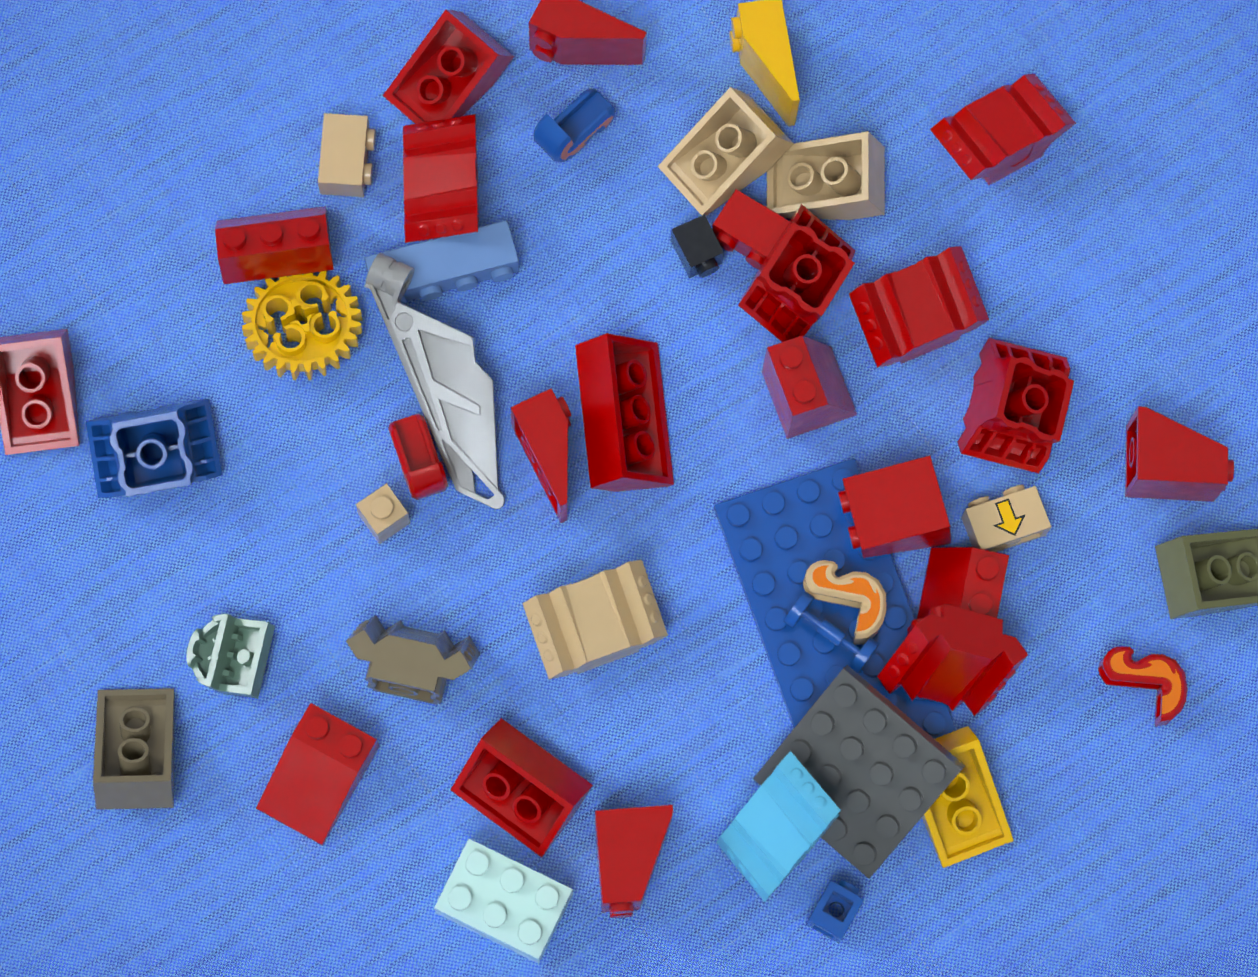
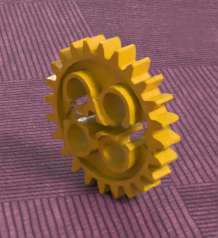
(314, 349)

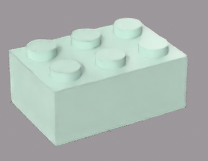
(503, 901)

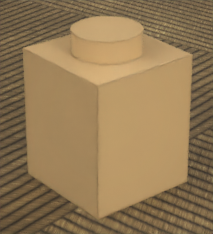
(383, 513)

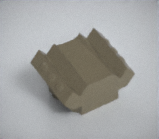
(410, 660)

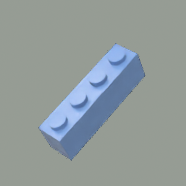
(457, 261)

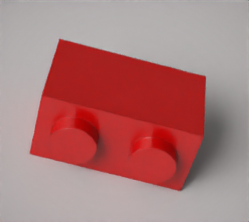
(748, 228)

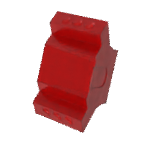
(1004, 129)
(440, 178)
(798, 277)
(919, 307)
(1016, 406)
(954, 659)

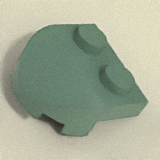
(231, 654)

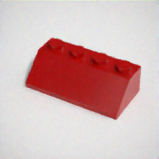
(624, 413)

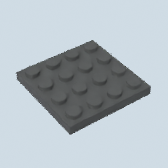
(871, 766)

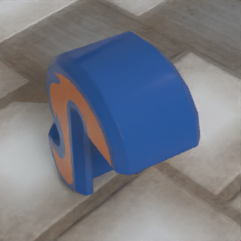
(574, 125)

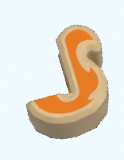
(851, 590)

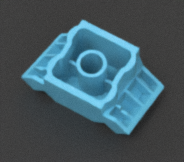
(778, 826)

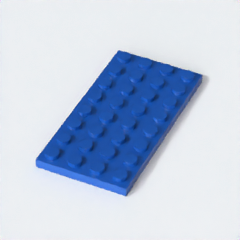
(772, 545)

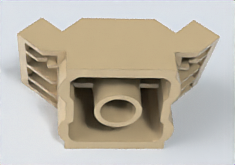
(595, 620)

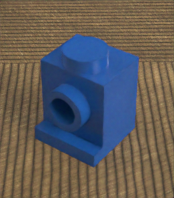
(828, 925)

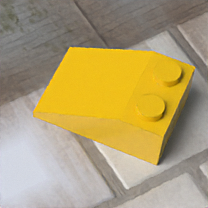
(765, 54)
(968, 812)

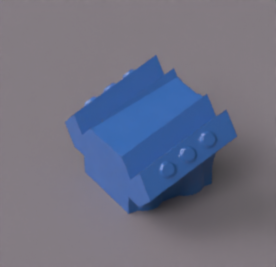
(153, 449)

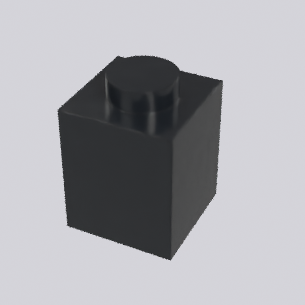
(697, 247)

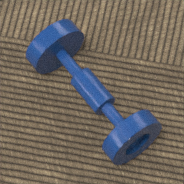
(830, 632)

